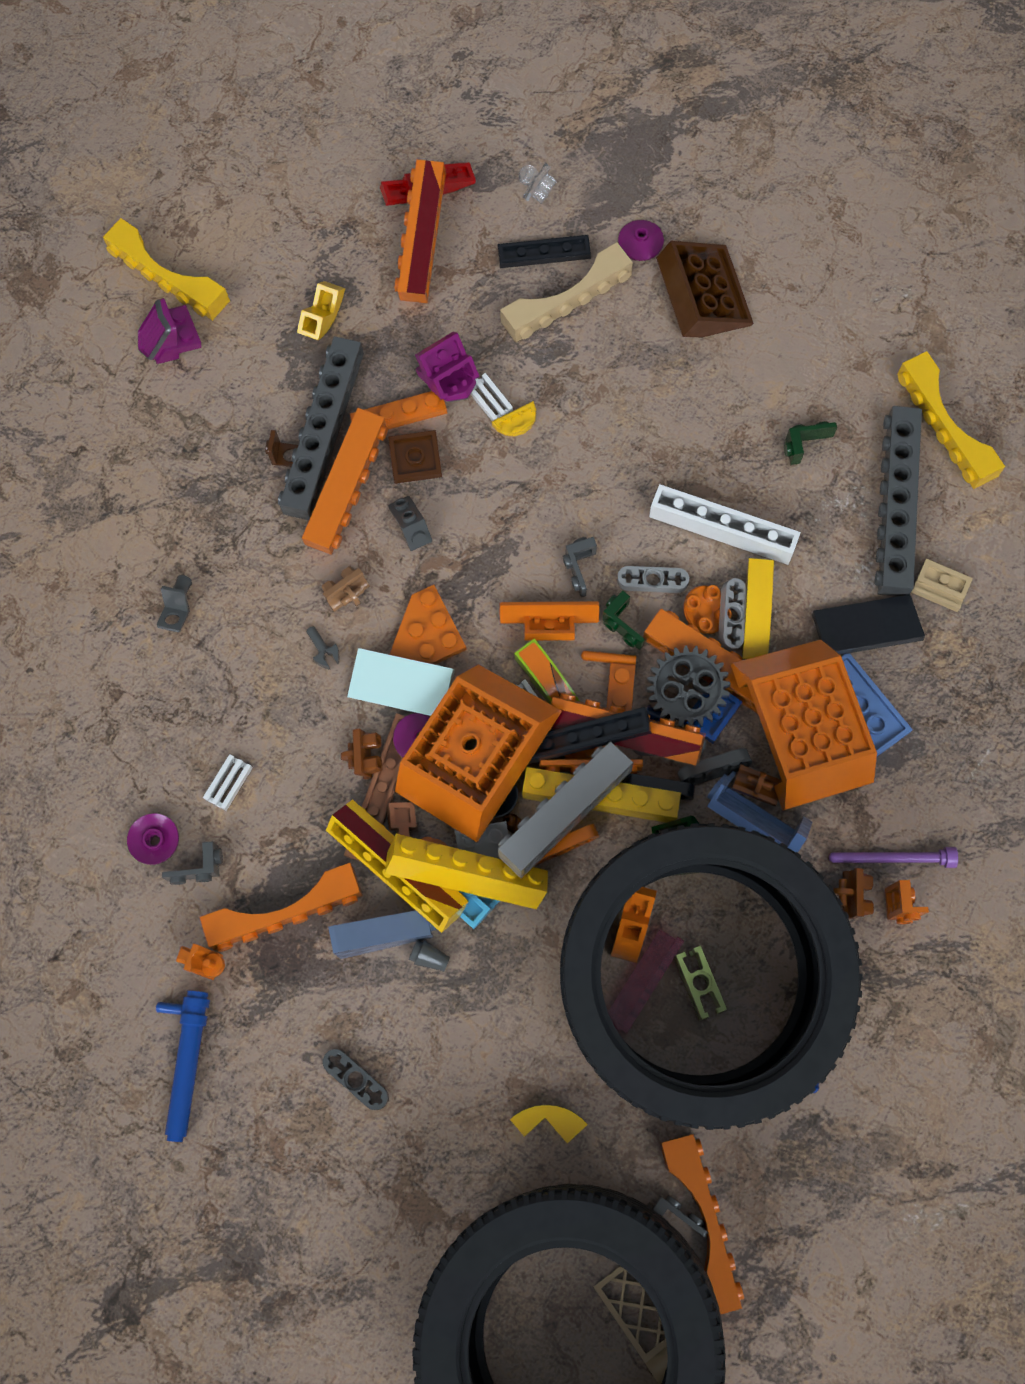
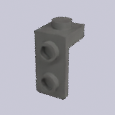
(411, 523)
(576, 551)
(211, 859)
(661, 1206)

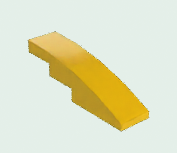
(758, 607)

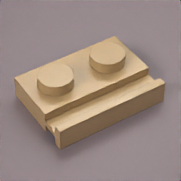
(941, 585)

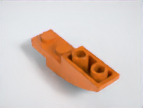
(633, 925)

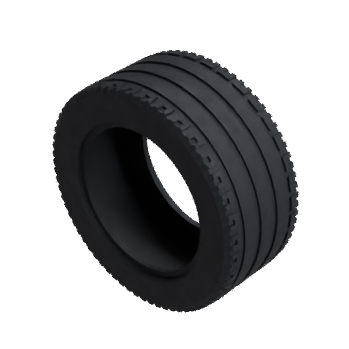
(578, 1217)

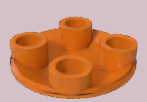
(703, 608)

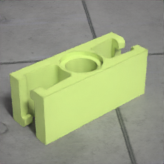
(704, 972)

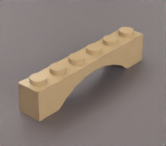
(529, 315)

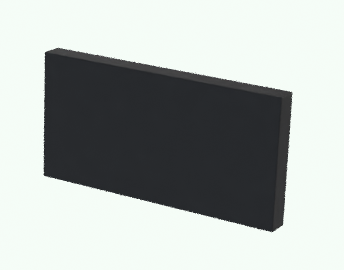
(869, 624)

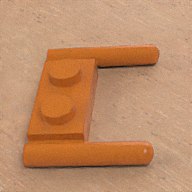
(620, 676)

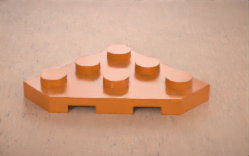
(427, 630)

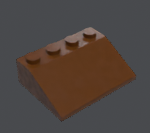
(703, 288)

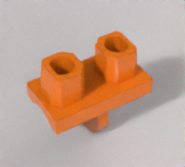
(201, 961)

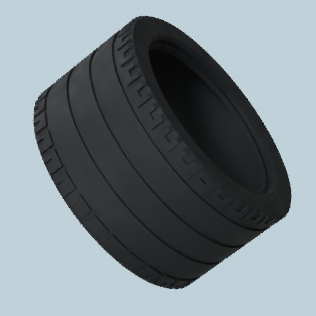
(824, 998)

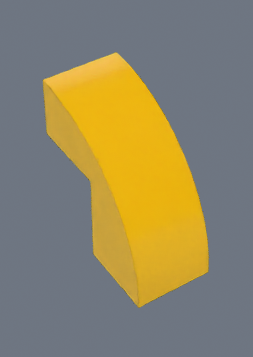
(318, 318)
(563, 1120)

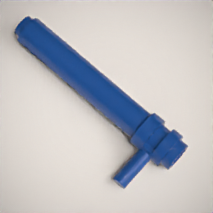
(192, 1021)

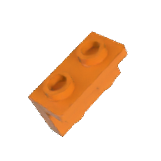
(900, 902)

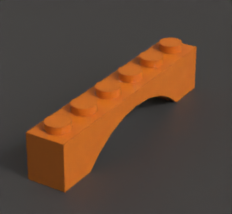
(334, 888)
(684, 1162)

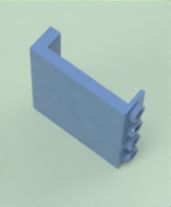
(752, 817)

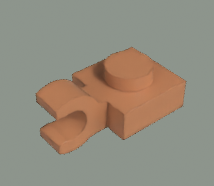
(401, 817)

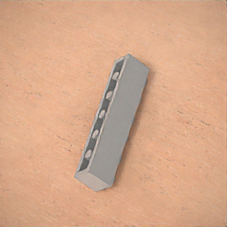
(565, 809)

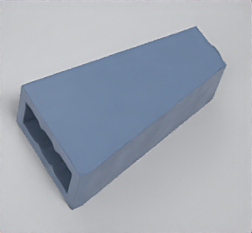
(379, 933)

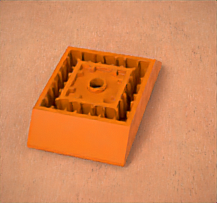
(471, 785)

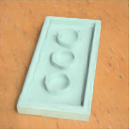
(399, 682)

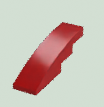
(457, 177)

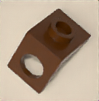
(276, 450)

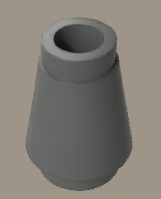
(428, 956)

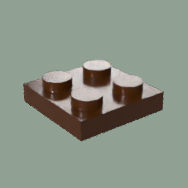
(415, 456)

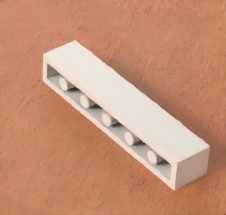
(724, 524)

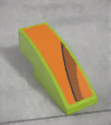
(542, 671)

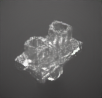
(538, 183)

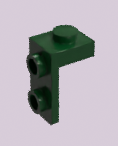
(793, 445)
(615, 607)

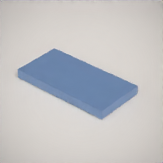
(881, 717)

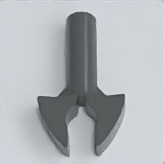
(322, 648)

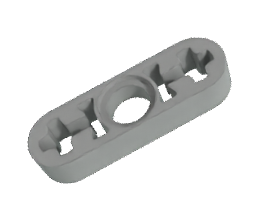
(671, 586)
(740, 607)

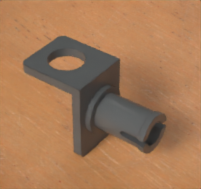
(175, 603)

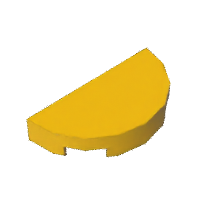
(517, 421)

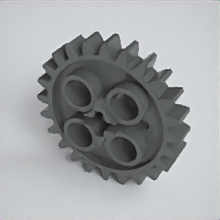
(699, 666)

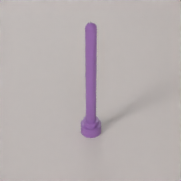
(946, 857)

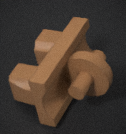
(346, 590)

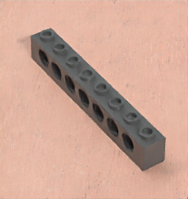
(908, 422)
(302, 504)

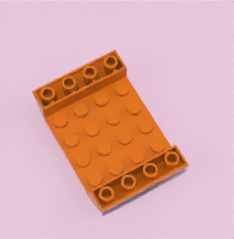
(810, 722)

